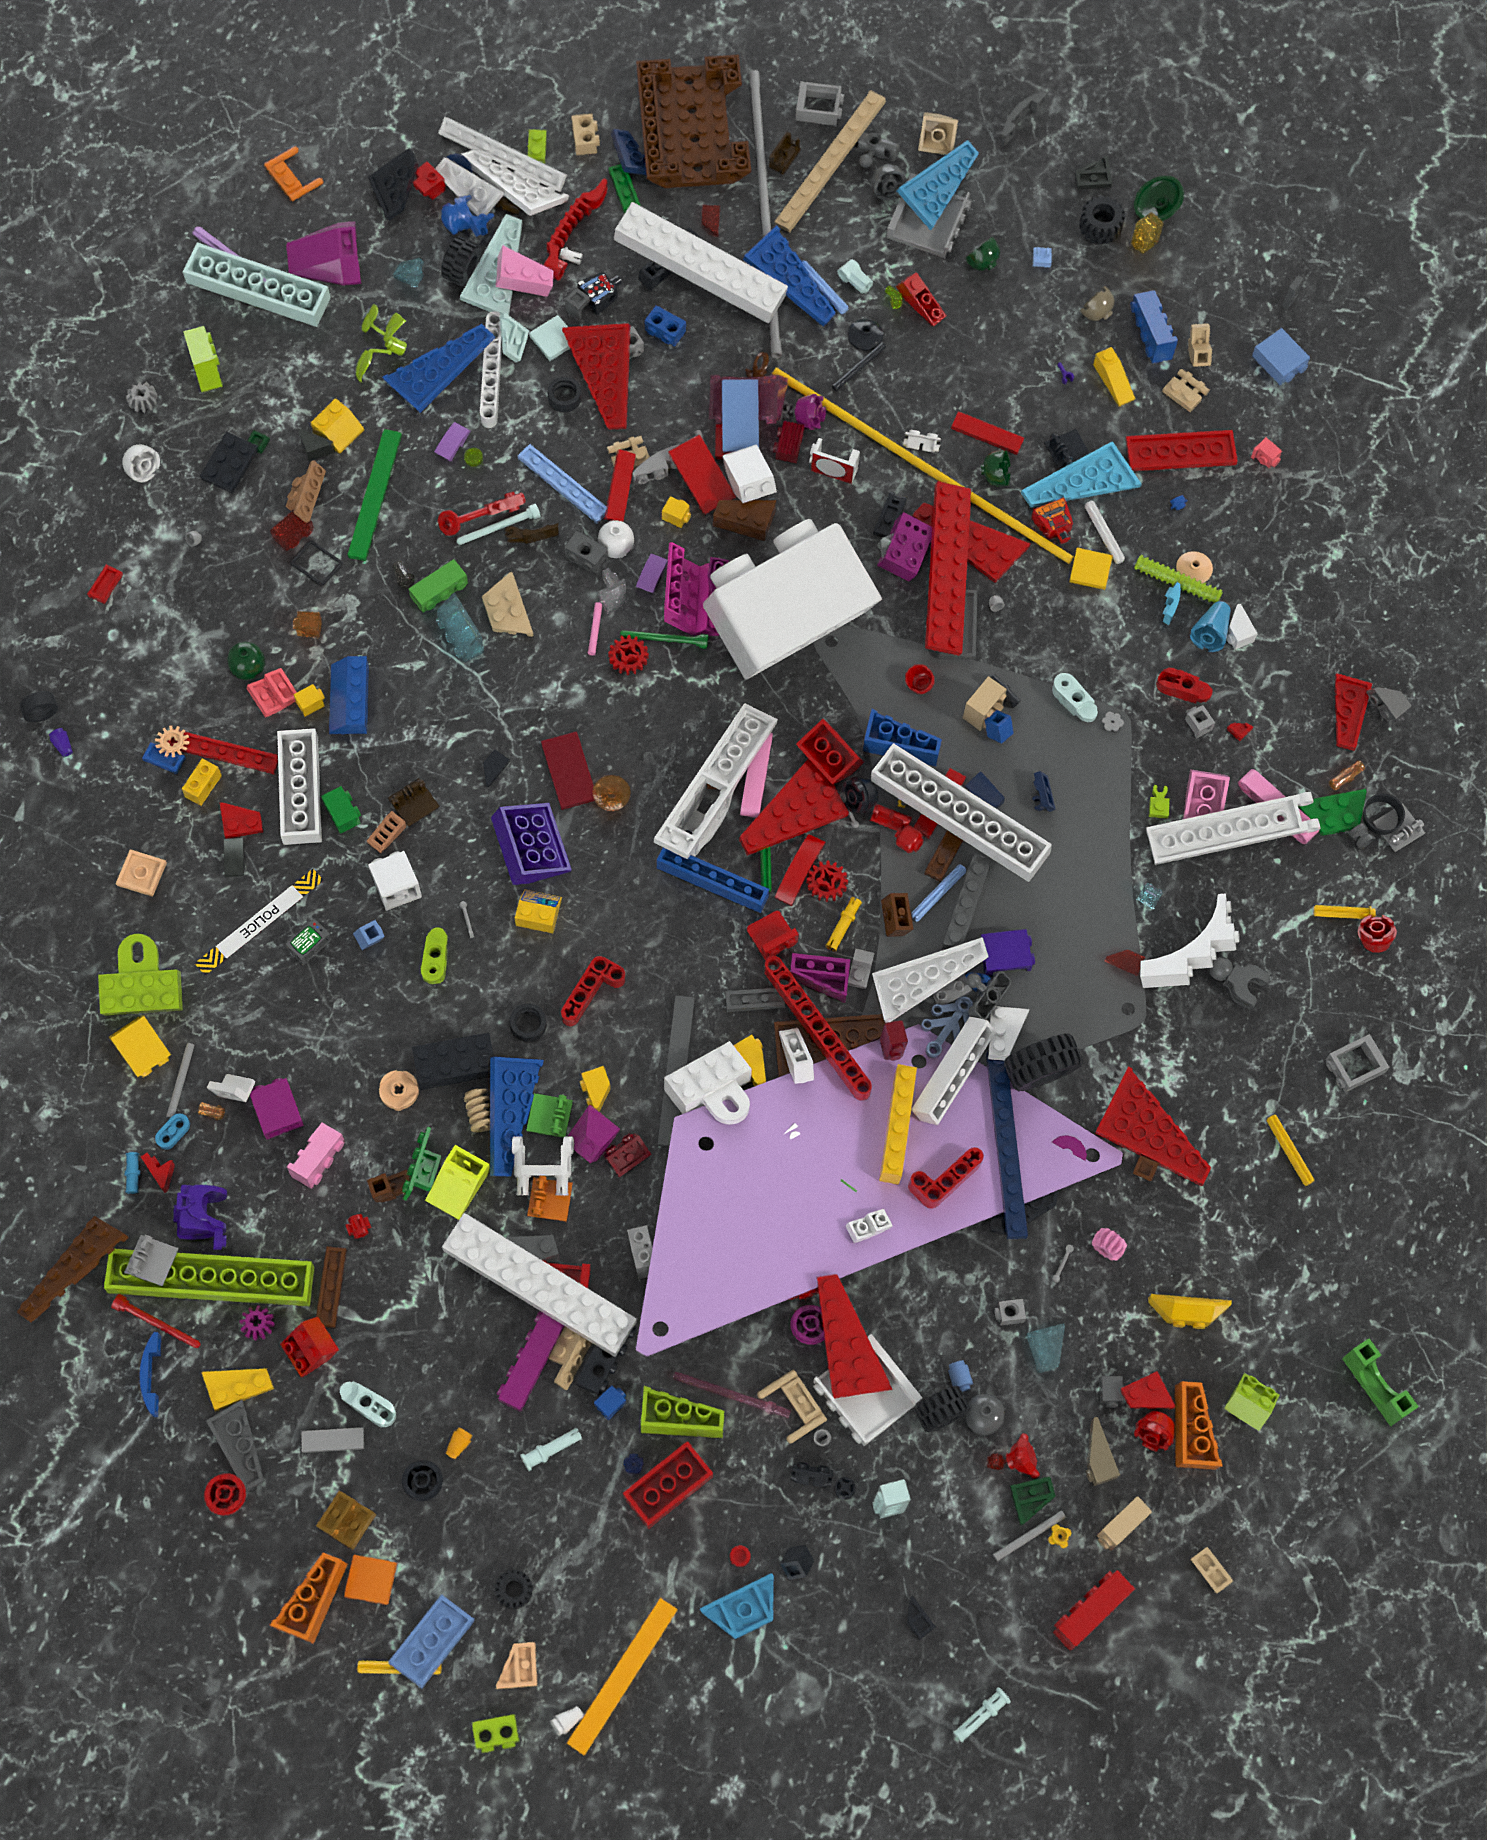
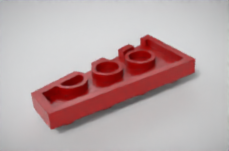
(1350, 709)

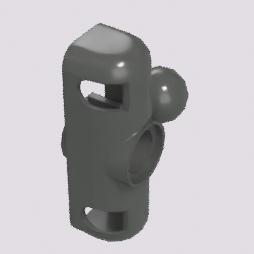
(874, 145)
(988, 994)

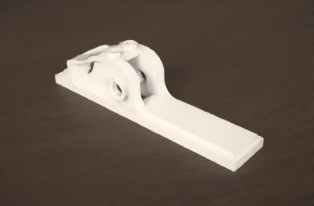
(722, 771)

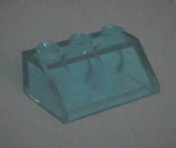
(459, 629)

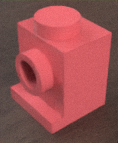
(1267, 453)

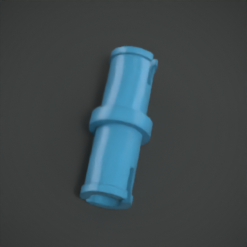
(132, 1172)

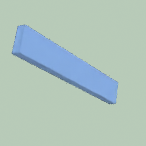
(563, 483)

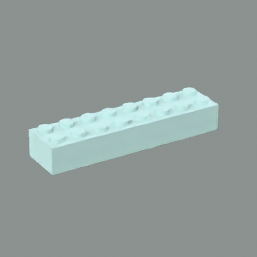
(244, 282)

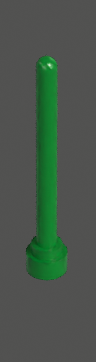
(700, 640)

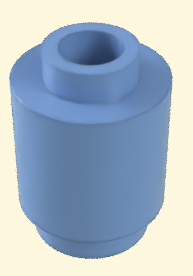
(960, 1375)

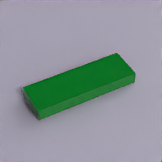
(623, 187)

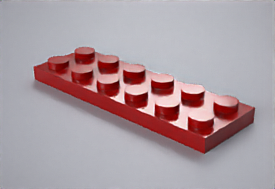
(1181, 450)

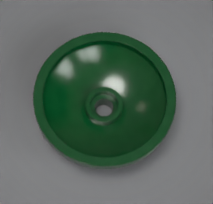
(1161, 196)

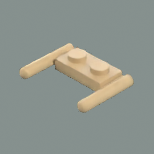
(800, 1400)

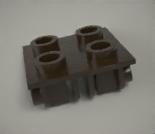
(413, 802)

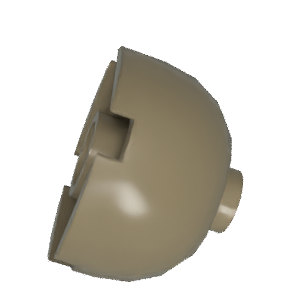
(1099, 305)

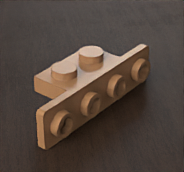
(305, 491)

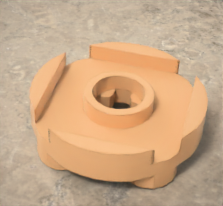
(399, 1079)

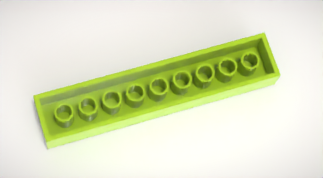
(218, 1279)

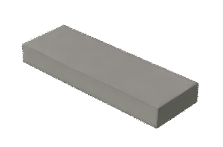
(332, 1440)

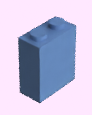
(1281, 357)

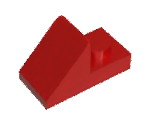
(162, 1174)

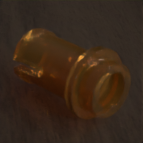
(216, 1112)

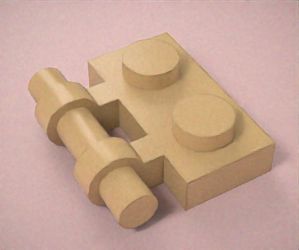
(1182, 394)
(641, 453)

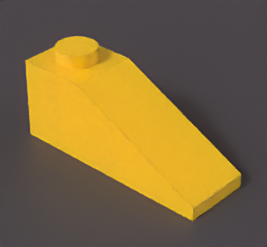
(1114, 376)
(752, 1053)

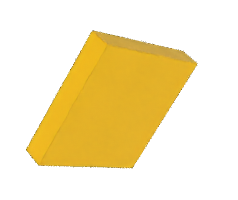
(1091, 568)

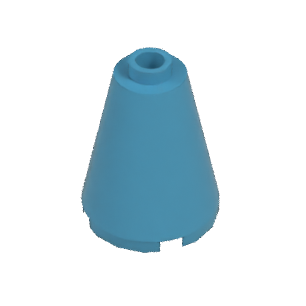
(1212, 628)

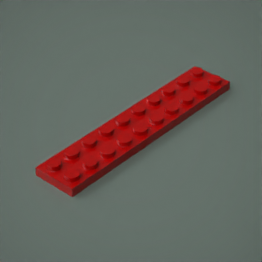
(948, 568)

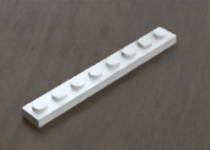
(502, 153)

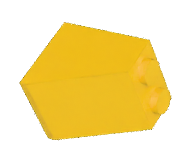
(140, 1046)

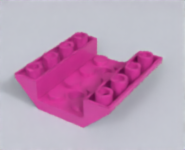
(687, 594)

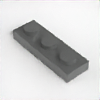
(753, 1000)

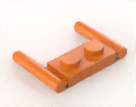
(285, 177)

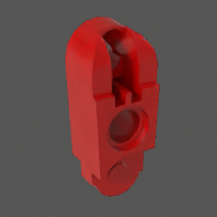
(1171, 682)

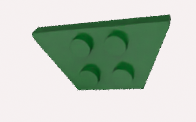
(1337, 812)

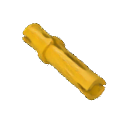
(847, 917)

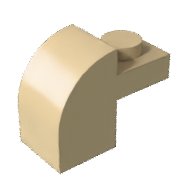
(1198, 345)

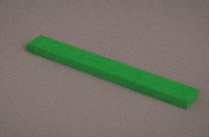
(374, 495)

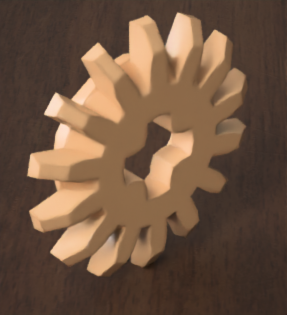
(167, 736)

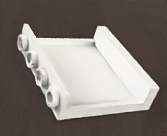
(872, 1412)

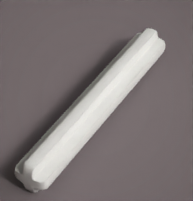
(1104, 532)

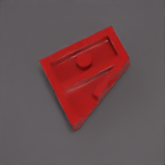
(240, 821)
(1148, 1393)

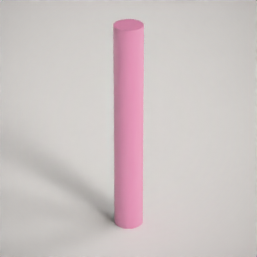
(595, 628)

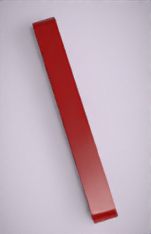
(817, 1036)

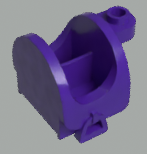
(192, 1214)

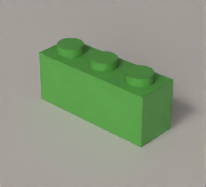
(438, 586)

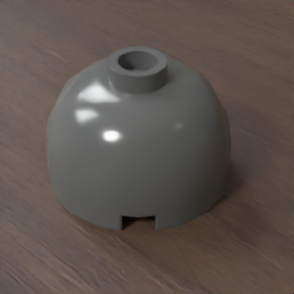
(887, 181)
(985, 1414)

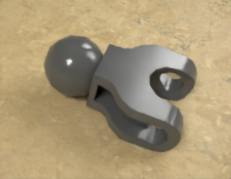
(1237, 980)

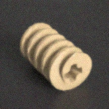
(477, 1110)

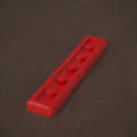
(229, 753)

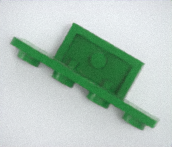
(423, 1169)

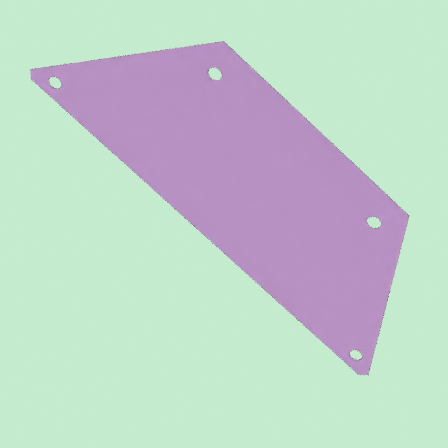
(771, 1212)

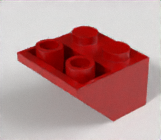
(309, 1346)

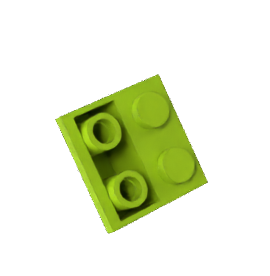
(1252, 1401)

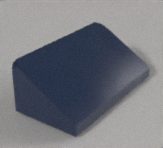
(985, 790)

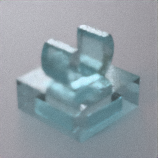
(1150, 895)

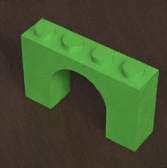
(1363, 1366)

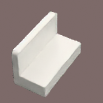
(232, 1087)

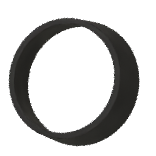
(1391, 800)

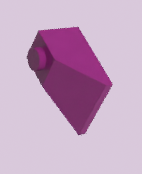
(593, 1134)

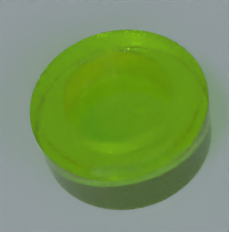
(473, 457)

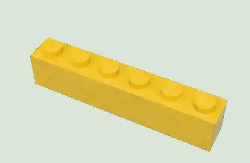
(898, 1124)

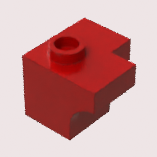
(429, 181)

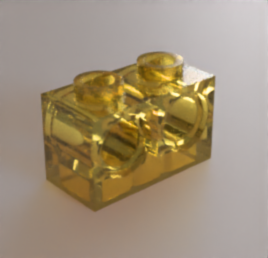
(1147, 233)

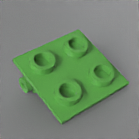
(549, 1115)

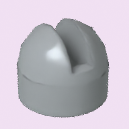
(193, 538)
(996, 603)
(821, 1433)

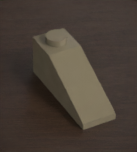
(1100, 1459)

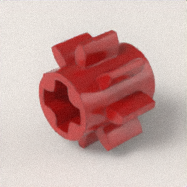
(358, 1226)

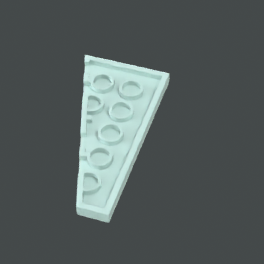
(481, 287)

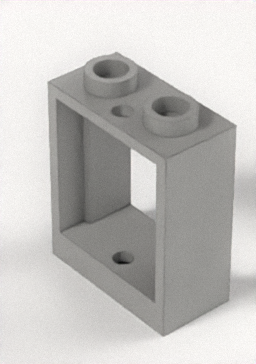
(819, 91)
(1373, 1054)
(641, 1250)

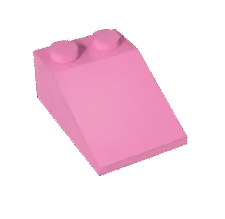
(1205, 793)

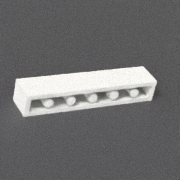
(953, 1070)

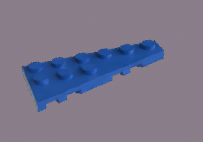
(778, 261)
(434, 371)
(510, 1102)

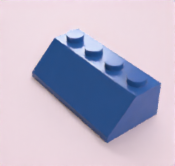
(349, 696)

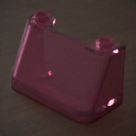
(770, 397)

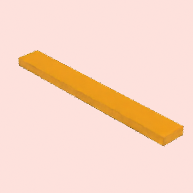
(622, 1676)

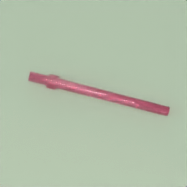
(769, 1407)

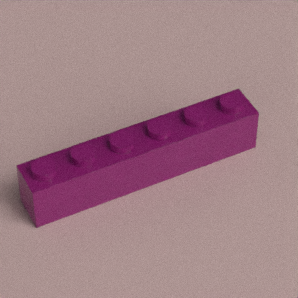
(530, 1362)

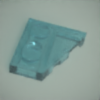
(1047, 1347)

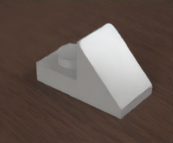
(860, 968)

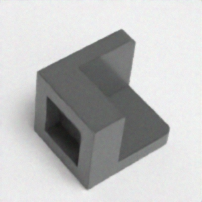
(576, 302)

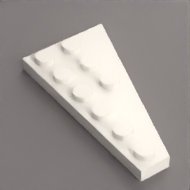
(517, 186)
(914, 981)

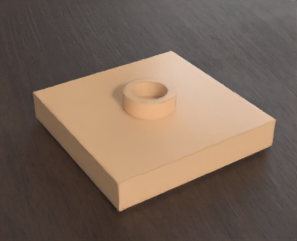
(141, 873)

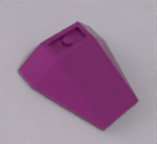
(326, 255)

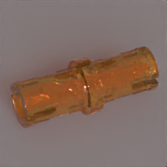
(1356, 768)

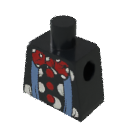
(600, 290)

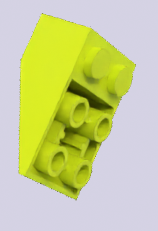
(457, 1182)

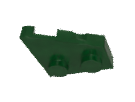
(1031, 1497)

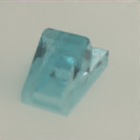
(410, 272)

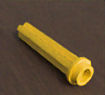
(1343, 912)

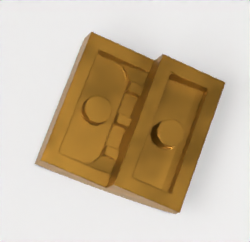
(346, 1520)

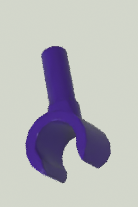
(1065, 374)

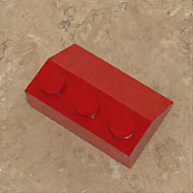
(829, 752)

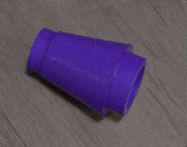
(61, 742)

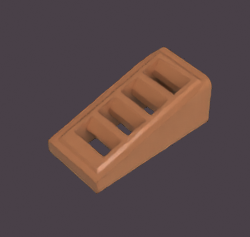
(401, 825)

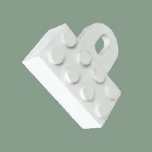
(710, 1082)

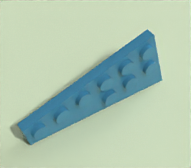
(935, 186)

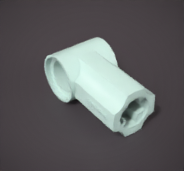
(852, 273)

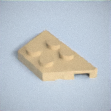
(506, 608)

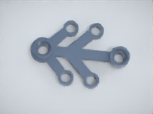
(950, 1023)

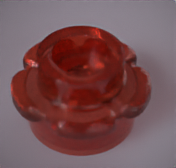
(996, 1462)

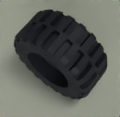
(1043, 1062)

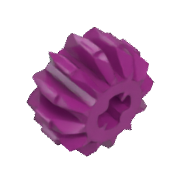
(248, 1324)

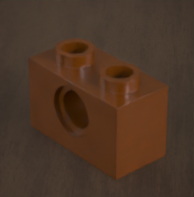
(897, 914)

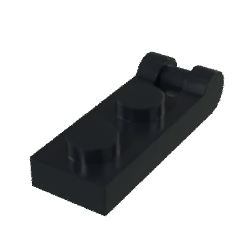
(889, 514)

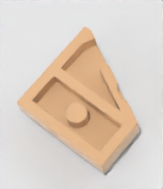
(520, 1667)

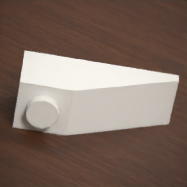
(797, 1056)

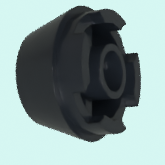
(860, 794)
(422, 1480)

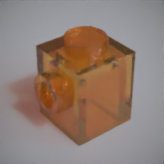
(308, 624)

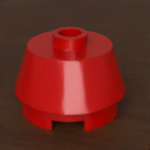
(1377, 933)
(1155, 1431)
(225, 1494)

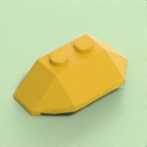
(1188, 1310)

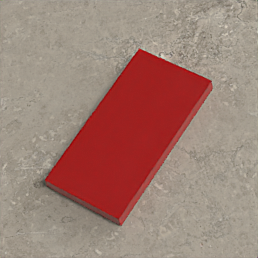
(701, 474)

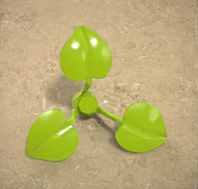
(393, 344)

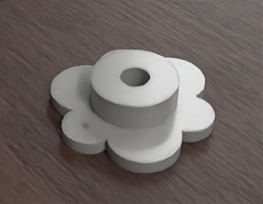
(1115, 718)

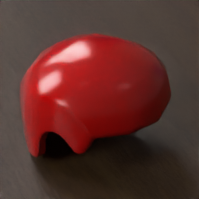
(919, 679)

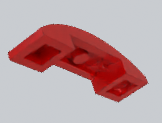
(799, 869)

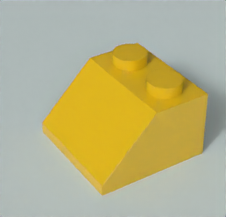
(337, 425)

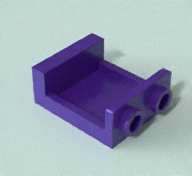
(1008, 951)

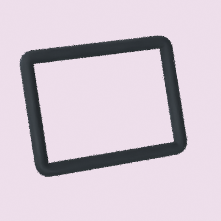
(308, 574)

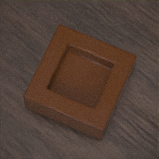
(1146, 1168)

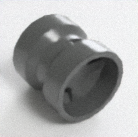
(1361, 835)

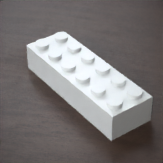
(299, 786)

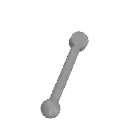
(855, 824)
(463, 905)
(1069, 1249)

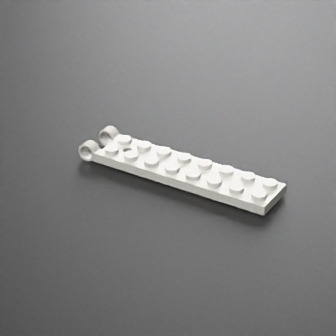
(1229, 829)

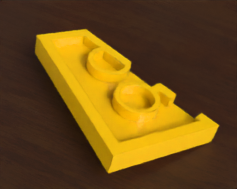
(235, 1385)

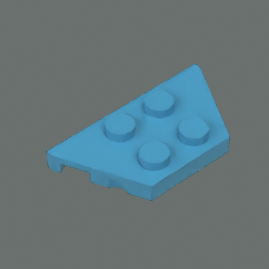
(743, 1609)

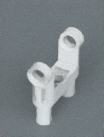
(523, 1172)

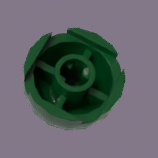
(984, 256)
(996, 468)
(245, 660)

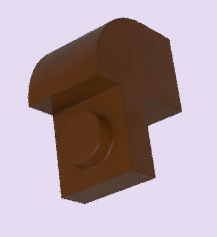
(387, 1187)

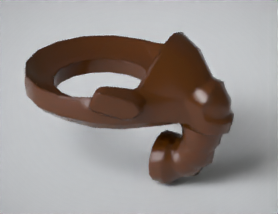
(762, 370)

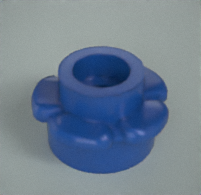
(1178, 502)

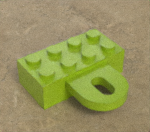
(139, 985)

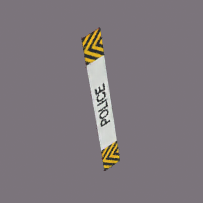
(258, 922)

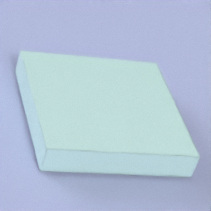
(551, 338)

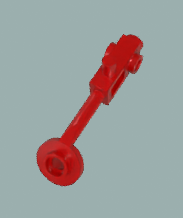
(450, 523)

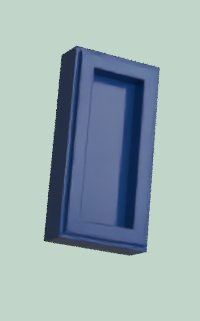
(168, 763)

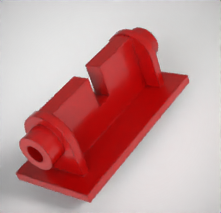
(889, 817)

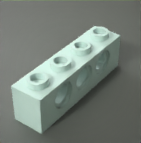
(891, 1499)

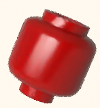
(909, 839)

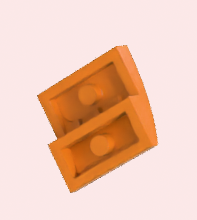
(370, 1579)

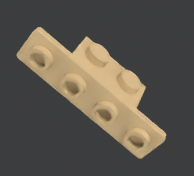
(568, 1352)

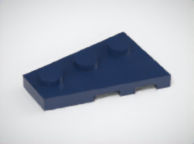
(628, 152)

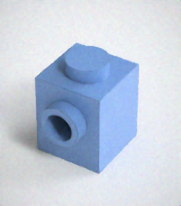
(369, 934)

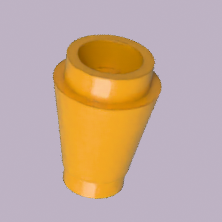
(458, 1442)

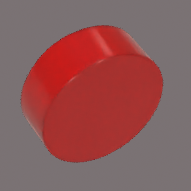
(740, 1556)

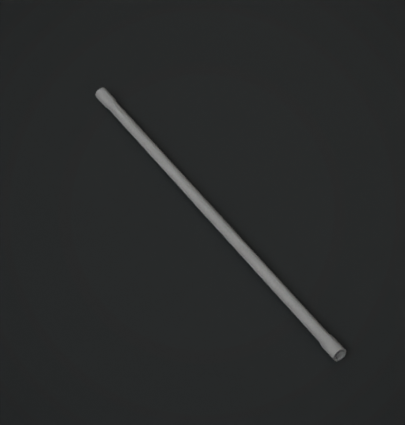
(776, 351)

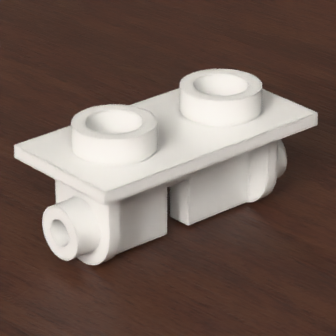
(929, 441)

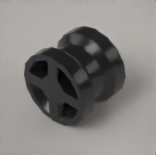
(845, 1482)

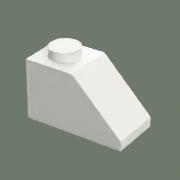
(1240, 630)

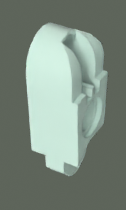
(1085, 709)
(354, 1393)

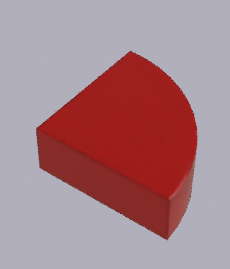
(1239, 730)

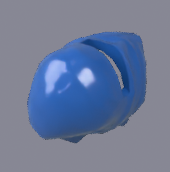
(459, 217)

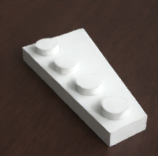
(466, 183)

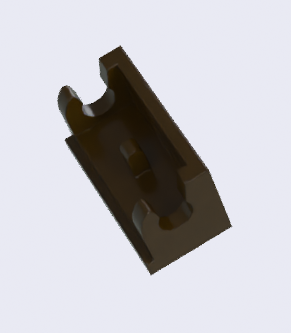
(784, 153)

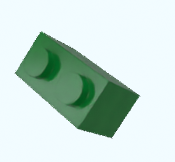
(341, 810)

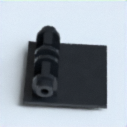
(1066, 448)

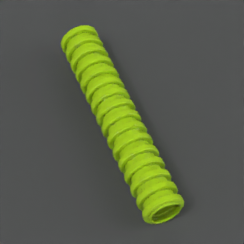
(1173, 577)

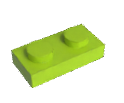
(537, 145)

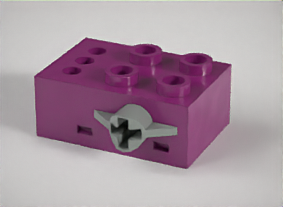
(905, 547)

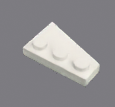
(1008, 1025)

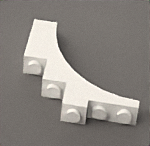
(1178, 967)

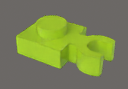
(1158, 804)

